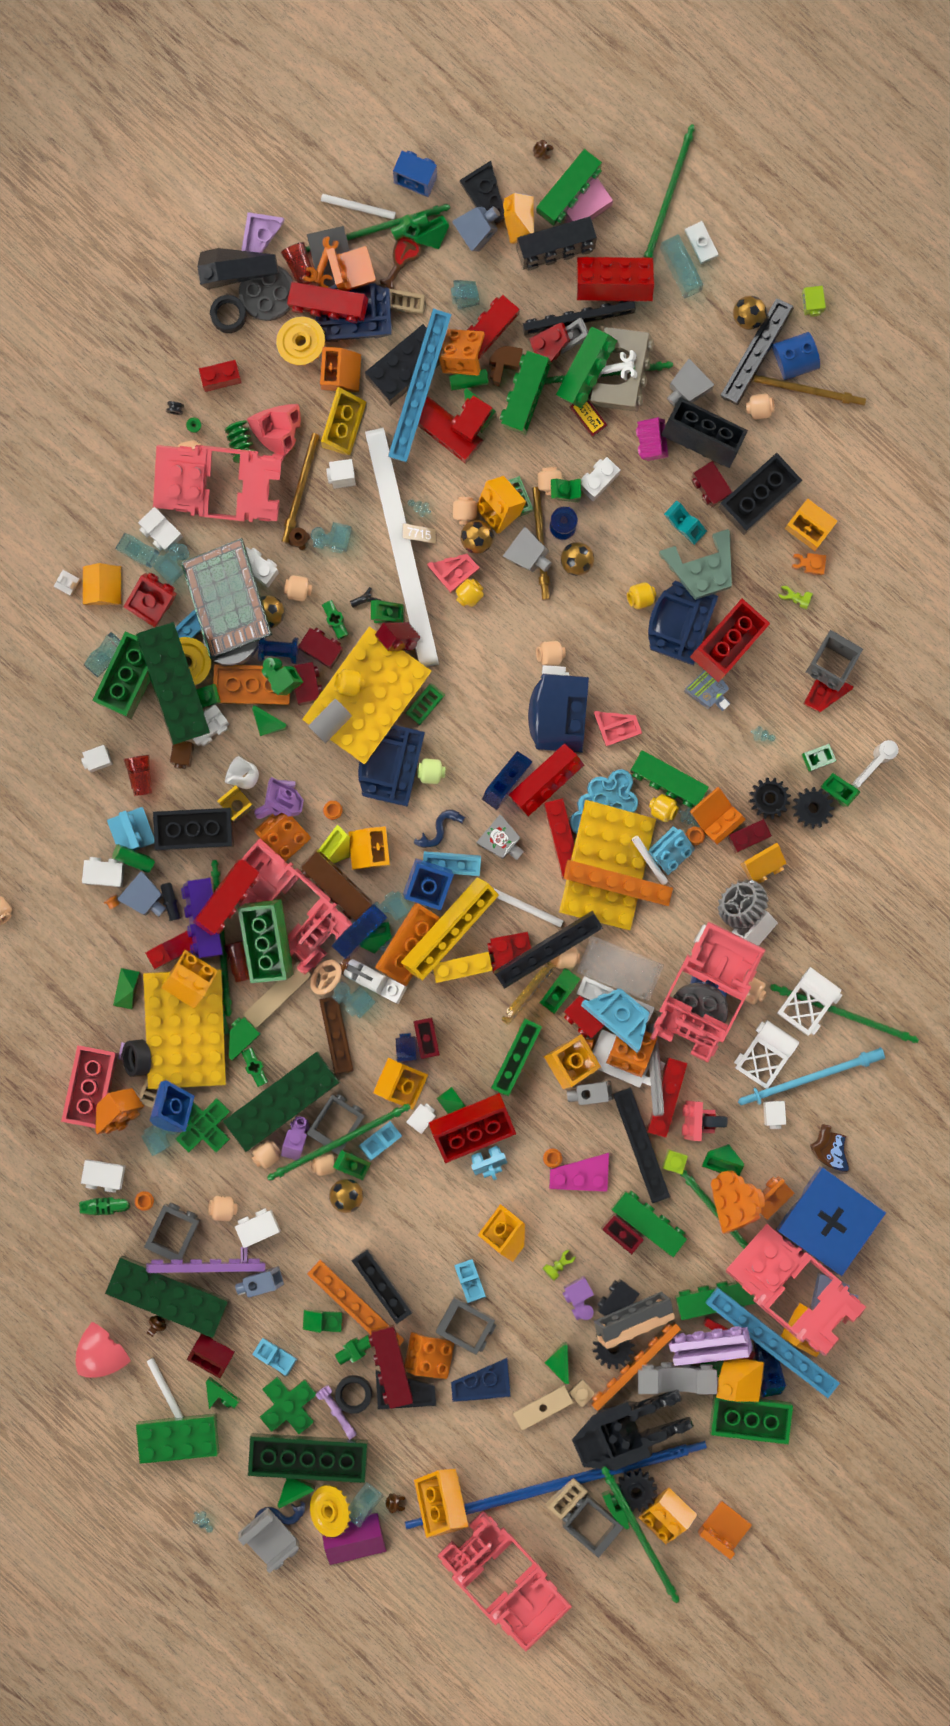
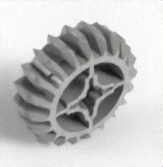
(747, 906)

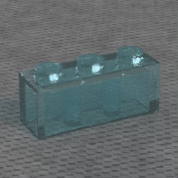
(681, 266)

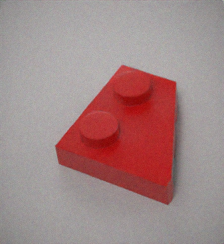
(550, 342)
(822, 696)

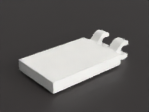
(601, 1052)

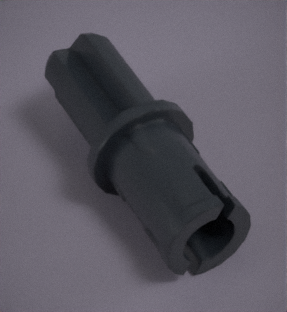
(170, 901)

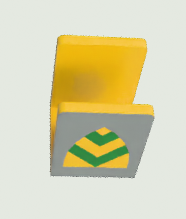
(232, 795)

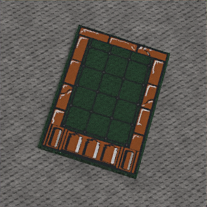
(226, 598)

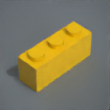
(462, 967)

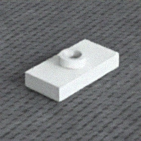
(701, 242)

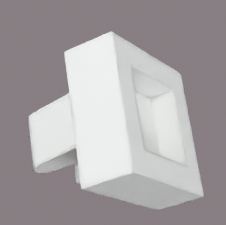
(67, 583)

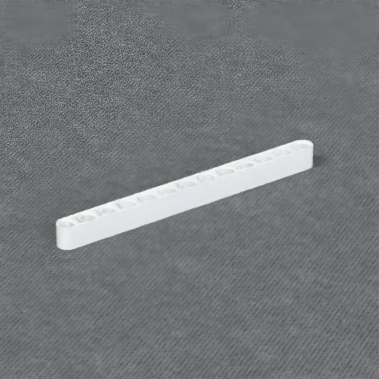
(401, 546)

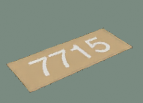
(419, 533)

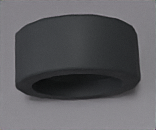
(224, 300)
(136, 1058)
(368, 1394)

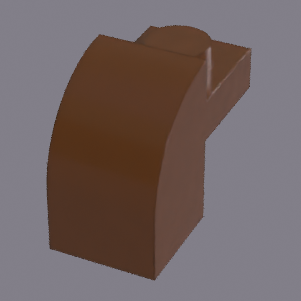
(504, 358)

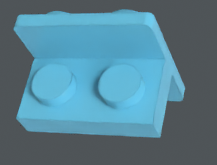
(131, 829)
(671, 850)

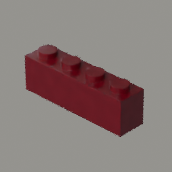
(392, 1367)

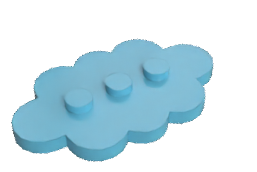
(608, 791)

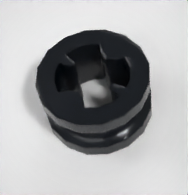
(175, 408)

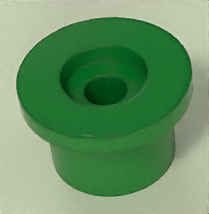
(191, 422)

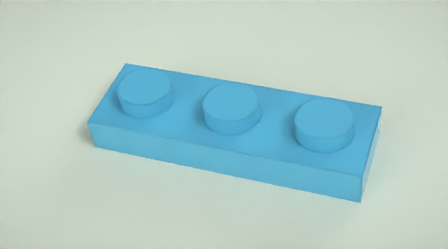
(459, 863)

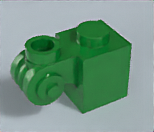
(282, 679)

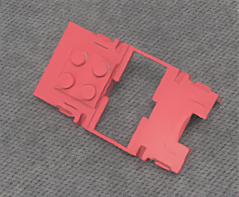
(183, 479)
(323, 917)
(724, 961)
(765, 1269)
(529, 1607)

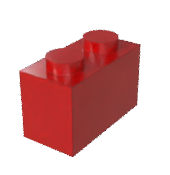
(220, 375)
(471, 419)
(586, 1022)

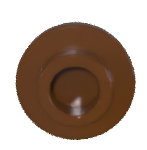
(540, 150)
(157, 1324)
(392, 1503)

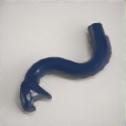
(448, 814)
(299, 1512)

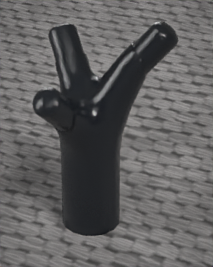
(366, 597)

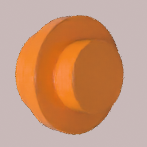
(332, 810)
(695, 835)
(552, 1158)
(144, 1200)

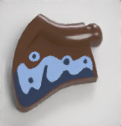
(830, 1149)

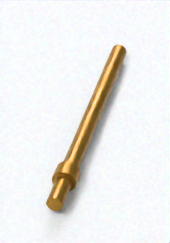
(845, 397)
(290, 523)
(544, 579)

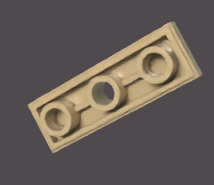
(531, 1412)

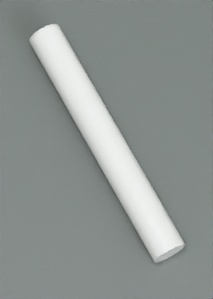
(649, 859)

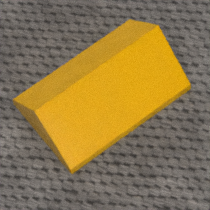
(343, 422)

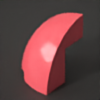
(276, 427)
(98, 1354)

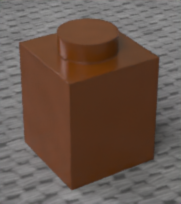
(182, 754)

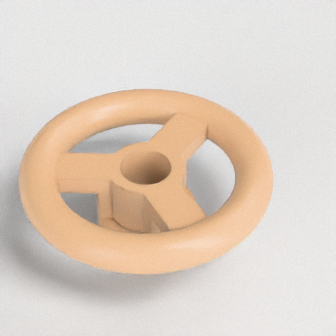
(328, 979)

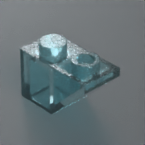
(464, 294)
(364, 1504)

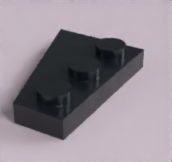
(483, 189)
(422, 1394)

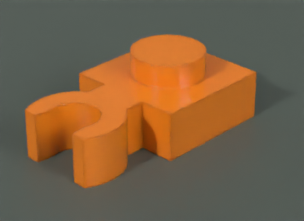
(813, 563)

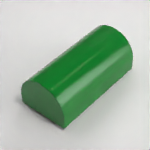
(463, 381)
(133, 858)

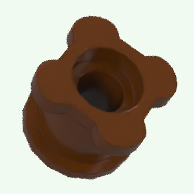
(301, 544)

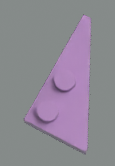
(260, 231)

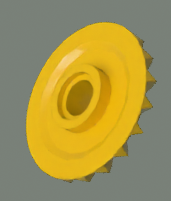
(292, 333)
(200, 658)
(329, 1511)

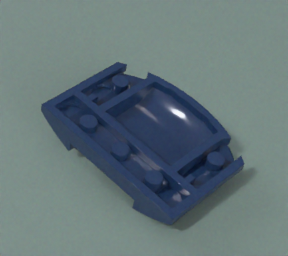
(376, 321)
(679, 622)
(558, 712)
(392, 766)

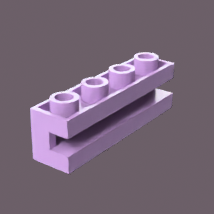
(711, 1346)

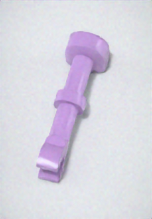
(325, 1393)

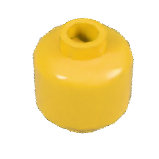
(469, 592)
(641, 595)
(349, 682)
(664, 808)

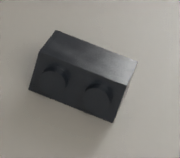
(620, 1296)

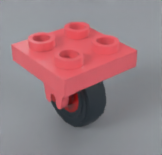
(696, 1120)

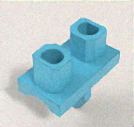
(489, 1166)

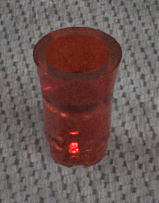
(298, 261)
(139, 774)
(237, 960)

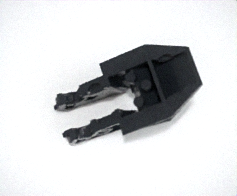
(614, 1439)

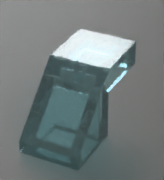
(137, 550)
(101, 657)

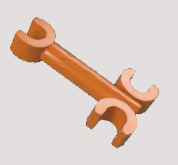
(317, 275)

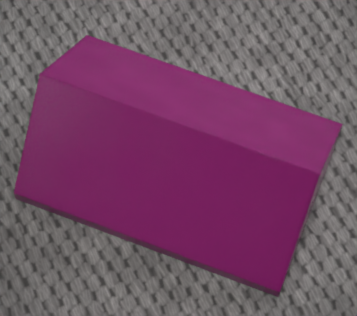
(356, 1541)

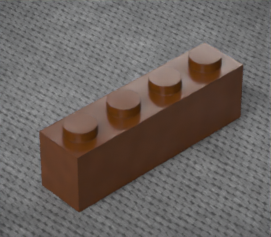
(336, 884)

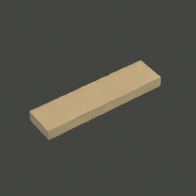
(275, 997)

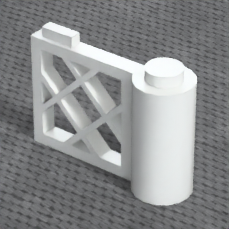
(882, 753)
(818, 988)
(776, 1041)

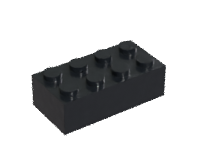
(556, 243)
(394, 370)
(704, 432)
(760, 493)
(193, 829)

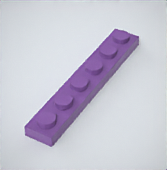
(197, 1265)

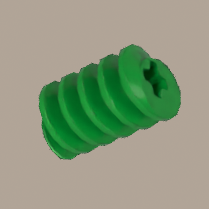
(238, 438)

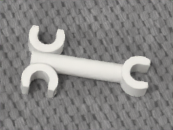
(625, 367)

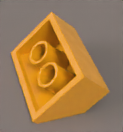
(441, 1503)

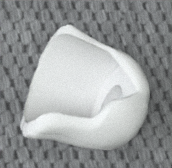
(236, 771)

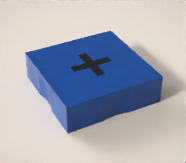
(831, 1221)

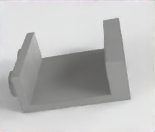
(269, 1539)

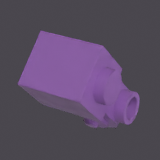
(295, 1138)
(577, 1293)

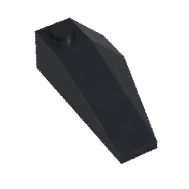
(228, 266)

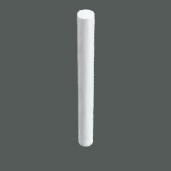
(358, 206)
(528, 908)
(164, 1388)

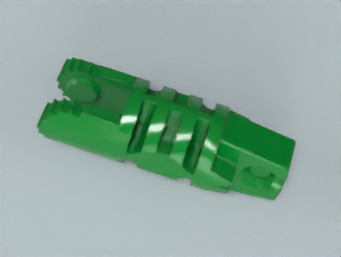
(103, 1206)

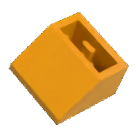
(500, 503)
(811, 524)
(369, 848)
(189, 979)
(668, 1516)

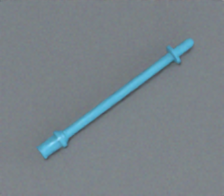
(864, 1059)

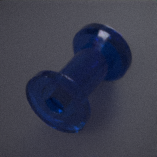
(568, 517)
(278, 649)

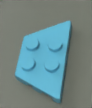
(620, 1015)

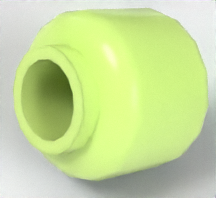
(430, 771)

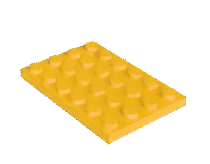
(389, 686)
(607, 843)
(182, 1039)

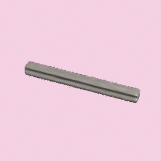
(655, 1078)

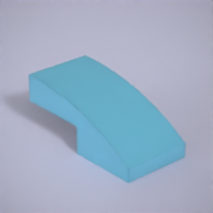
(380, 1141)
(470, 1281)
(274, 1356)

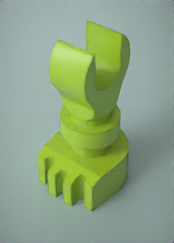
(796, 597)
(558, 1266)

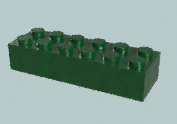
(172, 683)
(281, 1101)
(167, 1296)
(307, 1457)

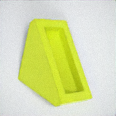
(336, 845)

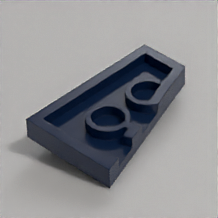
(483, 1384)

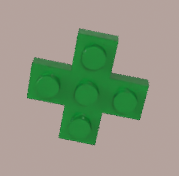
(204, 1126)
(288, 1405)

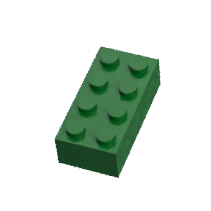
(526, 392)
(124, 679)
(265, 941)
(752, 1420)
(177, 1438)

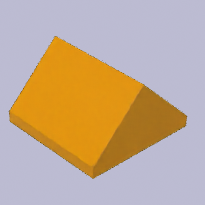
(101, 584)

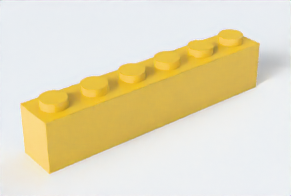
(449, 928)

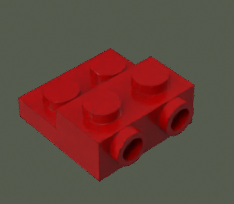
(150, 599)
(507, 948)

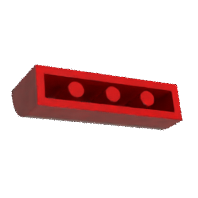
(437, 424)

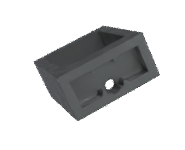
(844, 648)
(339, 1099)
(163, 1250)
(480, 1345)
(605, 1540)

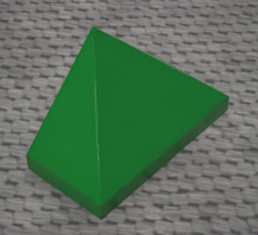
(434, 233)
(267, 723)
(378, 938)
(126, 988)
(450, 1101)
(723, 1160)
(559, 1362)
(294, 1490)

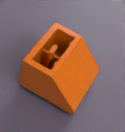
(340, 369)
(117, 1110)

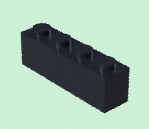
(382, 1285)

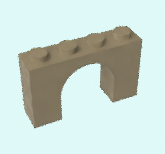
(628, 394)

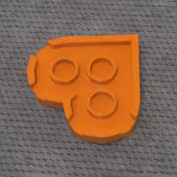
(735, 1201)

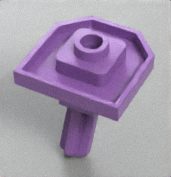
(280, 799)

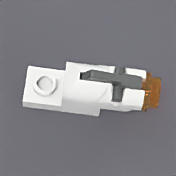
(372, 980)

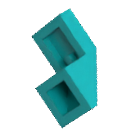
(685, 523)

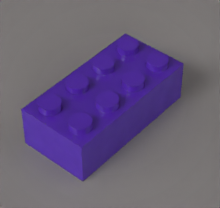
(196, 895)

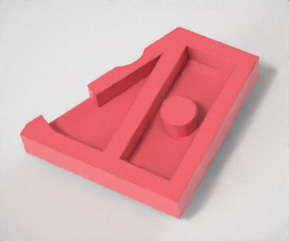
(454, 571)
(617, 727)

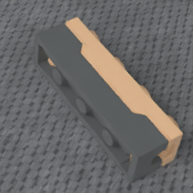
(634, 1320)

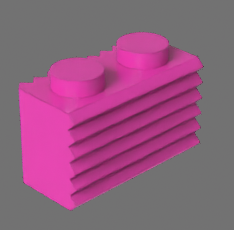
(652, 444)

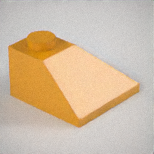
(519, 215)
(504, 1233)
(740, 1380)

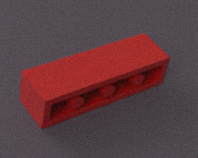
(327, 302)
(495, 321)
(546, 780)
(560, 832)
(226, 896)
(671, 1085)

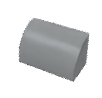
(330, 720)

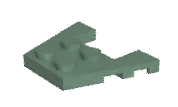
(706, 574)

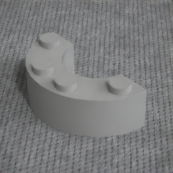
(682, 1377)

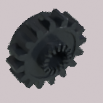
(779, 794)
(803, 812)
(613, 1358)
(641, 1480)

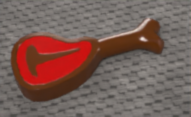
(404, 251)

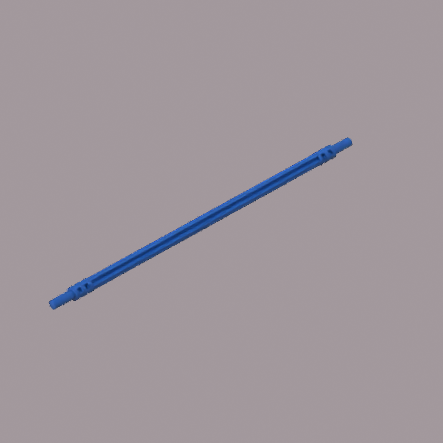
(557, 1484)

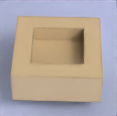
(582, 1392)

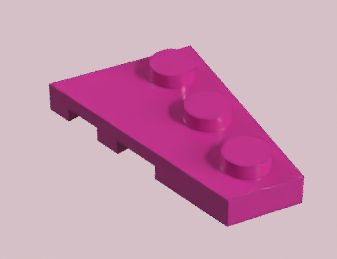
(585, 1175)

